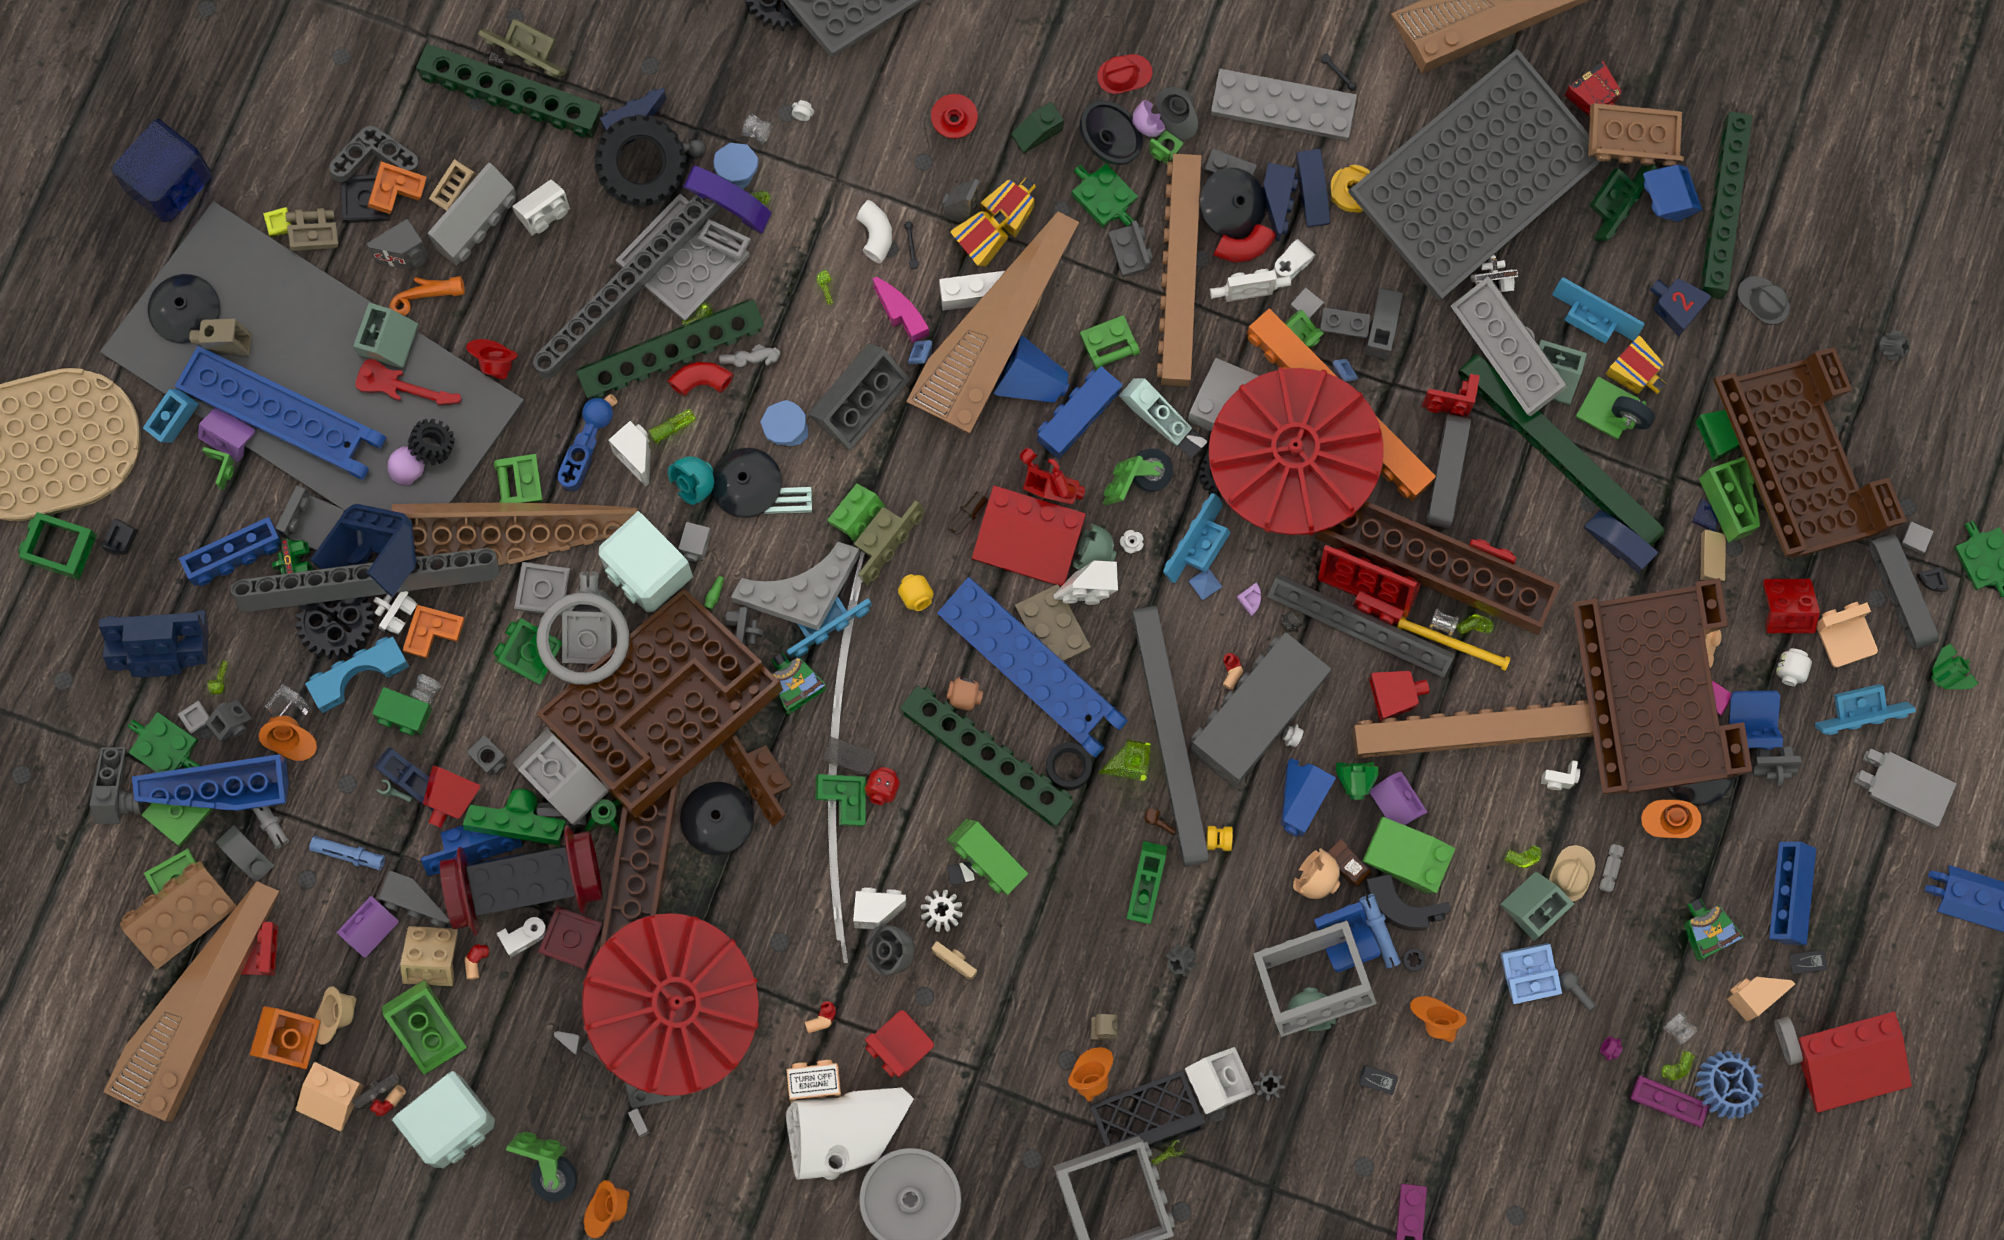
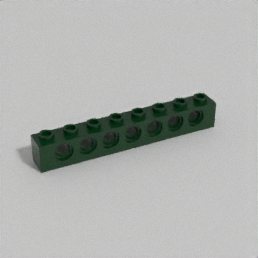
(435, 58)
(1725, 204)
(751, 325)
(913, 710)

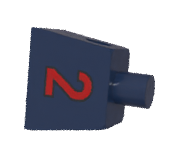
(1678, 303)

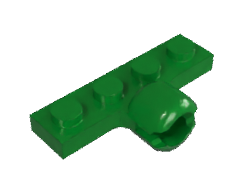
(516, 820)

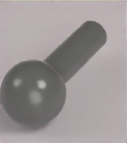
(695, 148)
(1570, 981)

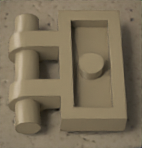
(311, 236)

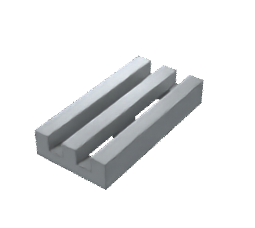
(727, 251)

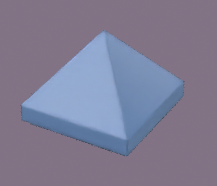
(921, 352)
(1344, 370)
(1205, 584)

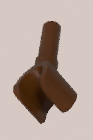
(1151, 817)

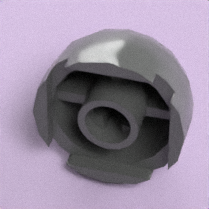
(889, 950)

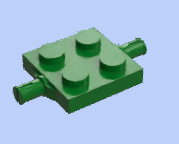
(1104, 195)
(1983, 557)
(163, 744)

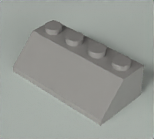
(472, 215)

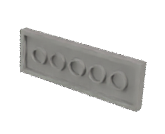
(1283, 104)
(1509, 346)

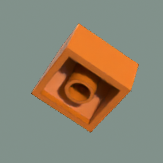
(284, 1037)

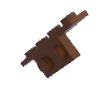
(760, 775)

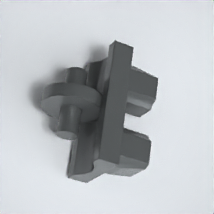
(741, 620)
(1776, 767)

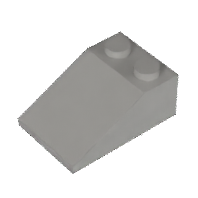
(1217, 388)

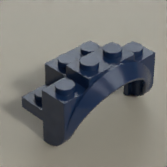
(152, 644)

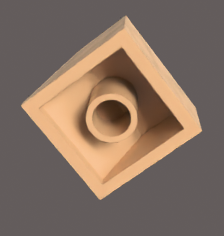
(1756, 995)
(328, 1096)

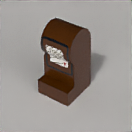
(1350, 866)

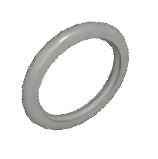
(601, 673)

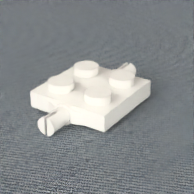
(1250, 286)

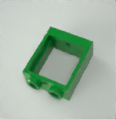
(79, 553)

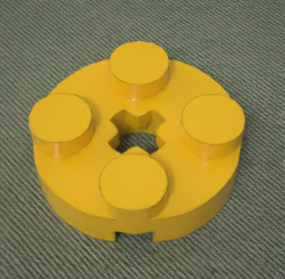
(1339, 190)

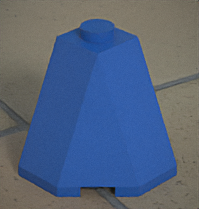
(1031, 375)
(1303, 795)

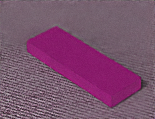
(1669, 1101)

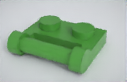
(1106, 336)
(526, 479)

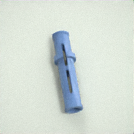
(357, 856)
(1375, 920)

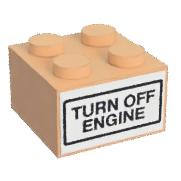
(813, 1081)

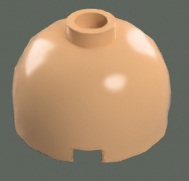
(1318, 876)

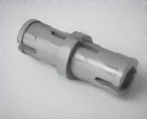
(271, 826)

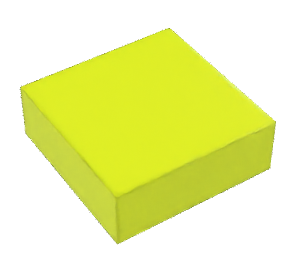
(276, 222)

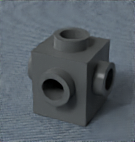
(229, 720)

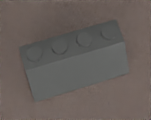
(859, 396)

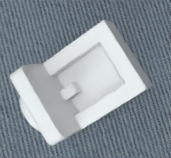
(1559, 780)

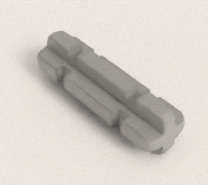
(1611, 868)

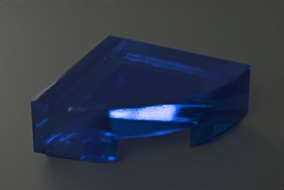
(1705, 516)

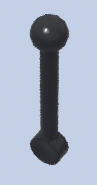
(1325, 59)
(913, 262)

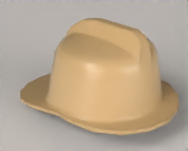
(1573, 871)
(334, 1013)

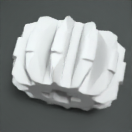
(933, 907)

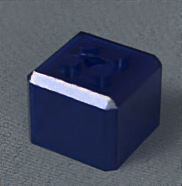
(162, 171)

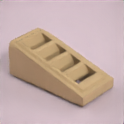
(445, 181)

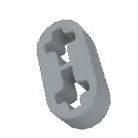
(1788, 1040)

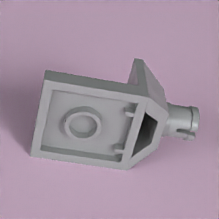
(586, 627)

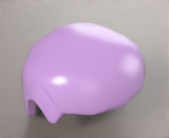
(1146, 121)
(404, 467)

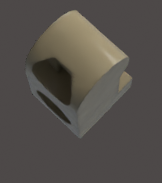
(1104, 1027)

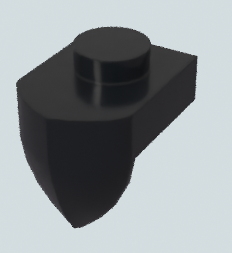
(119, 538)

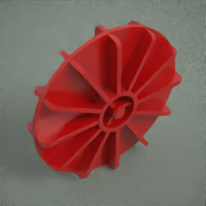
(1296, 451)
(670, 1004)

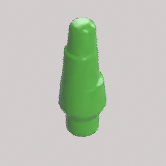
(713, 594)

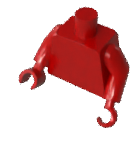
(1050, 484)

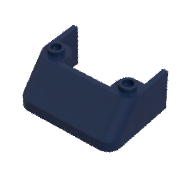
(370, 530)

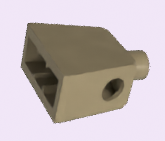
(223, 337)

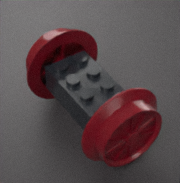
(520, 880)

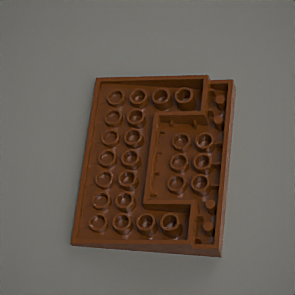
(665, 705)

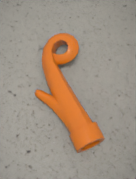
(429, 288)

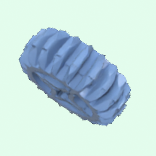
(1742, 1071)

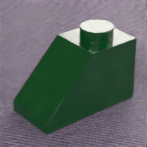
(1038, 127)

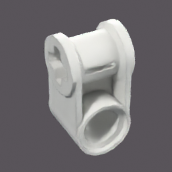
(1293, 260)

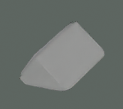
(571, 1041)

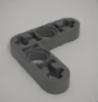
(368, 148)

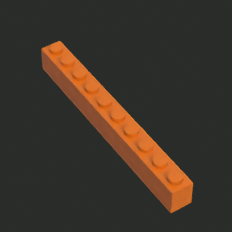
(1288, 351)

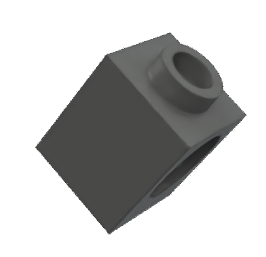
(483, 747)

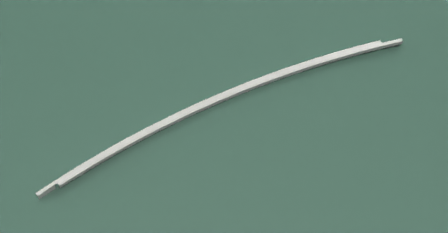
(833, 769)

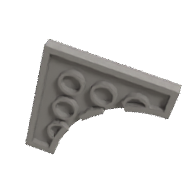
(804, 597)

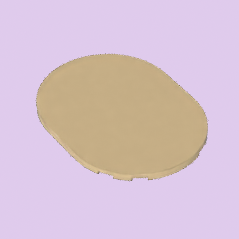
(63, 442)

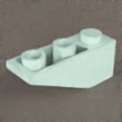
(1155, 410)

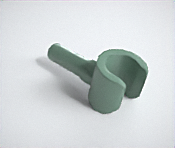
(392, 791)

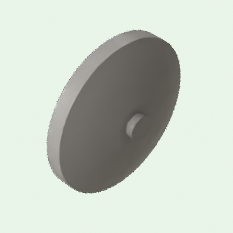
(910, 1197)

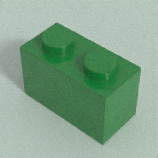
(401, 712)

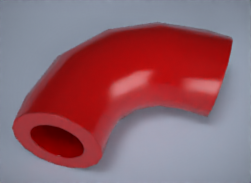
(1245, 249)
(700, 374)

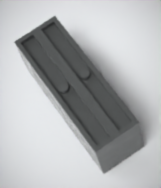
(1259, 709)

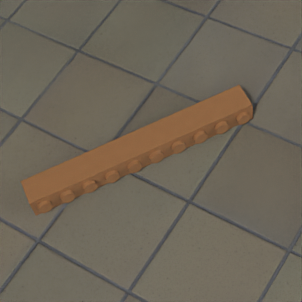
(1180, 270)
(1472, 730)

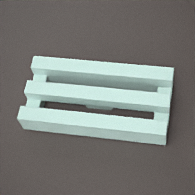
(793, 509)

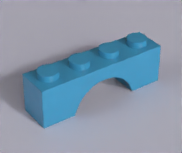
(330, 686)

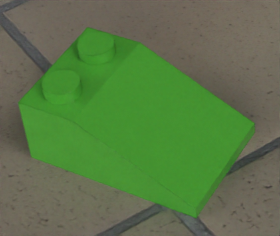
(1409, 855)
(423, 1027)

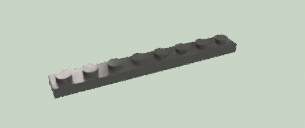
(1361, 625)

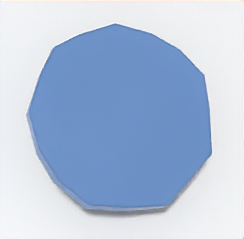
(736, 164)
(785, 424)

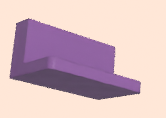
(225, 433)
(1398, 799)
(367, 926)

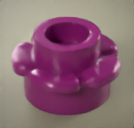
(1611, 1048)

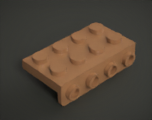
(1635, 135)
(177, 914)

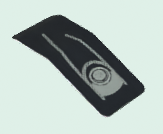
(1808, 961)
(1378, 1080)

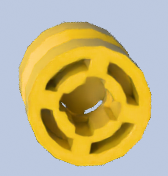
(1224, 839)

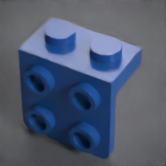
(1760, 715)
(1365, 941)

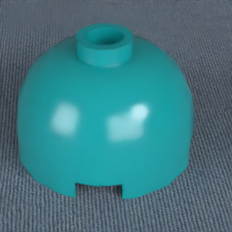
(692, 477)

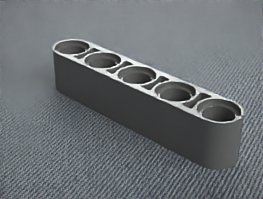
(1448, 471)
(1903, 591)

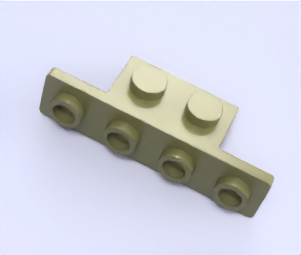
(527, 43)
(884, 537)

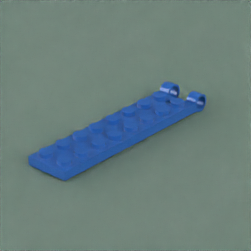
(276, 410)
(1029, 663)

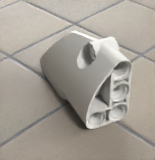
(843, 1130)

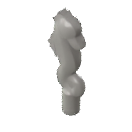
(757, 355)

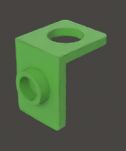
(1160, 152)
(227, 468)

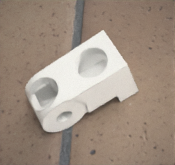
(524, 937)

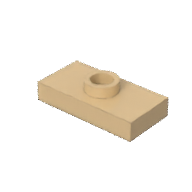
(955, 960)

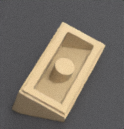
(1712, 555)

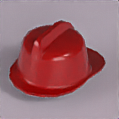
(1124, 74)
(492, 357)

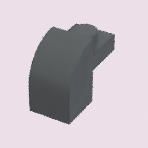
(244, 854)

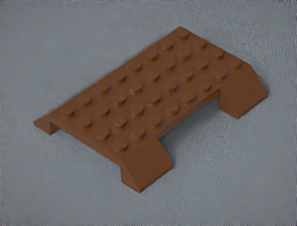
(1799, 456)
(1655, 690)

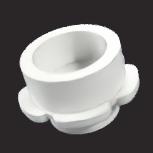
(802, 110)
(1131, 535)
(1292, 735)

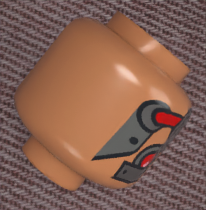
(964, 694)

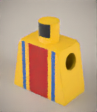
(1014, 201)
(982, 235)
(1637, 368)

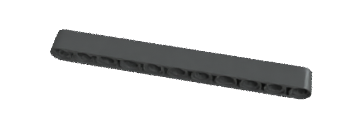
(624, 292)
(354, 581)
(1170, 736)

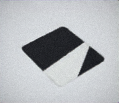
(1192, 444)
(960, 873)

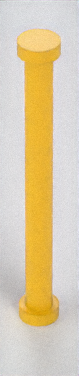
(1454, 643)

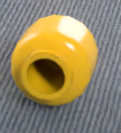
(915, 592)

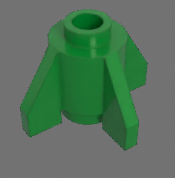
(1952, 671)
(1357, 778)
(607, 820)

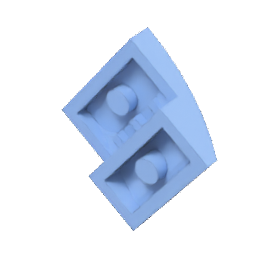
(1531, 973)

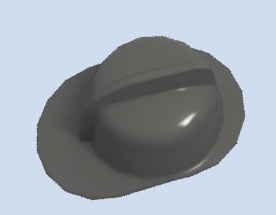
(1177, 112)
(1764, 299)

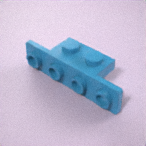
(1595, 314)
(1200, 542)
(835, 620)
(1862, 707)

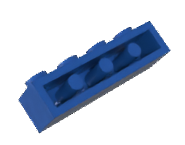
(1079, 412)
(231, 551)
(1792, 893)

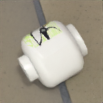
(1794, 667)

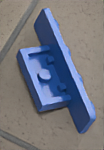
(475, 844)

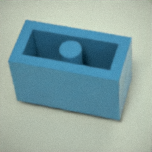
(170, 416)

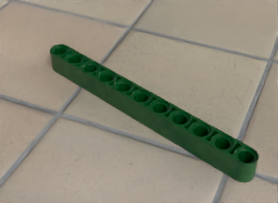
(1562, 452)

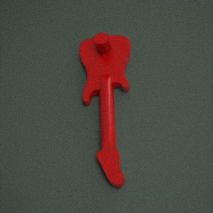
(375, 378)

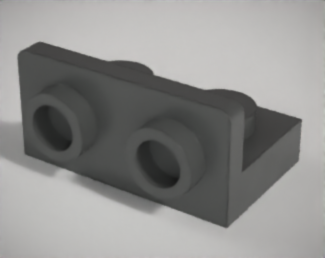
(1130, 249)
(1344, 322)

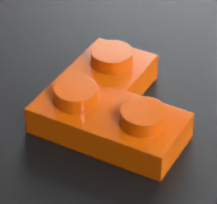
(393, 181)
(426, 625)

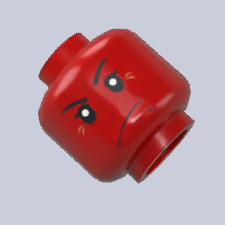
(882, 786)

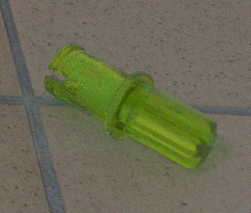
(672, 425)

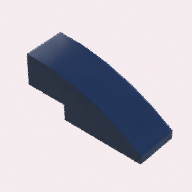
(1313, 187)
(1620, 541)
(403, 774)

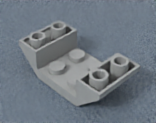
(560, 777)

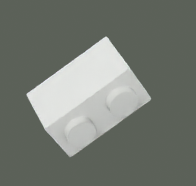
(632, 449)
(1219, 1080)

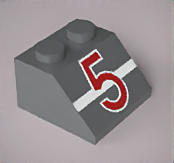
(399, 247)

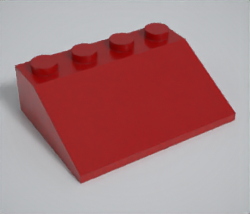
(1028, 536)
(1360, 574)
(1855, 1062)

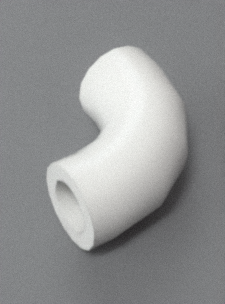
(879, 231)

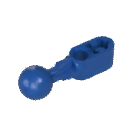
(596, 414)

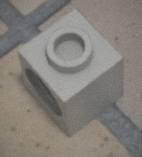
(694, 542)

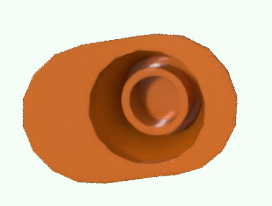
(287, 738)
(1671, 819)
(1439, 1018)
(1091, 1072)
(606, 1207)

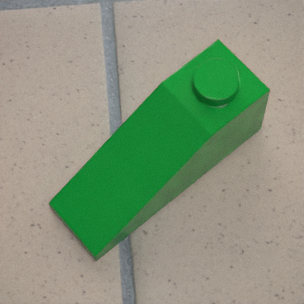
(1147, 882)

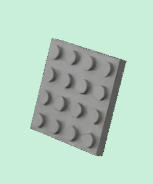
(691, 273)

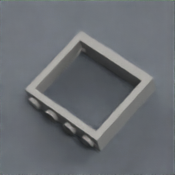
(1327, 1007)
(1151, 1176)

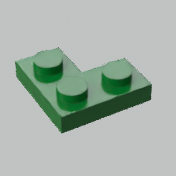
(849, 793)

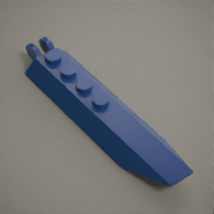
(1970, 897)

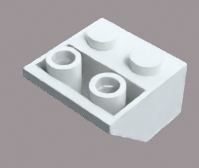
(542, 207)
(1090, 583)
(875, 908)

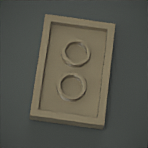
(1053, 624)

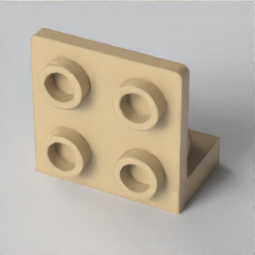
(429, 956)

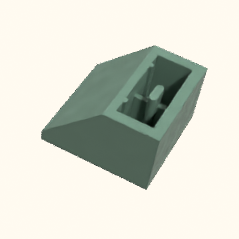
(385, 336)
(1568, 364)
(1536, 905)

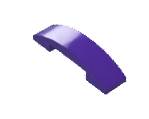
(729, 196)

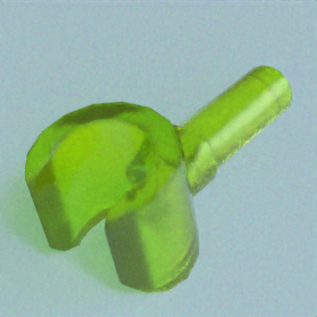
(822, 279)
(217, 686)
(1170, 1152)

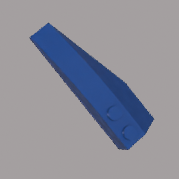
(218, 786)

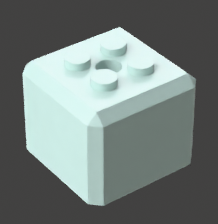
(644, 563)
(445, 1121)

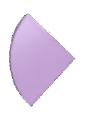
(1250, 599)

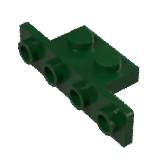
(1616, 199)

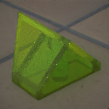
(1129, 762)

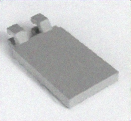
(1906, 787)

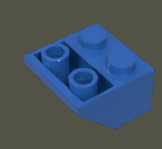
(1672, 192)

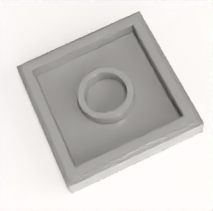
(540, 587)

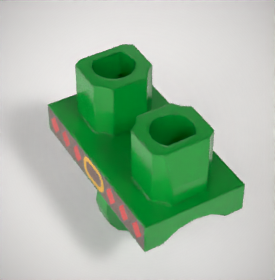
(289, 559)

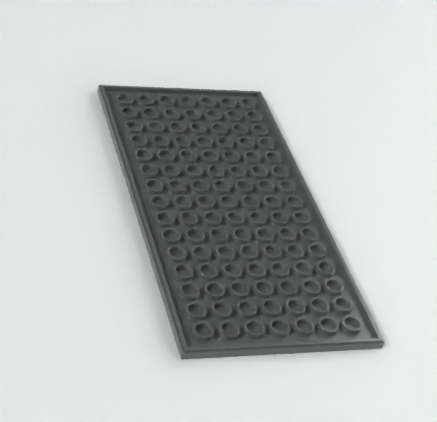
(305, 342)

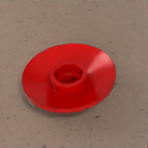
(954, 106)

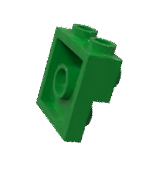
(521, 653)

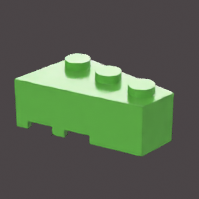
(1732, 498)
(987, 856)

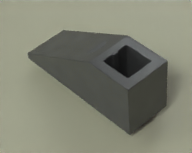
(1383, 324)
(108, 784)
(406, 894)

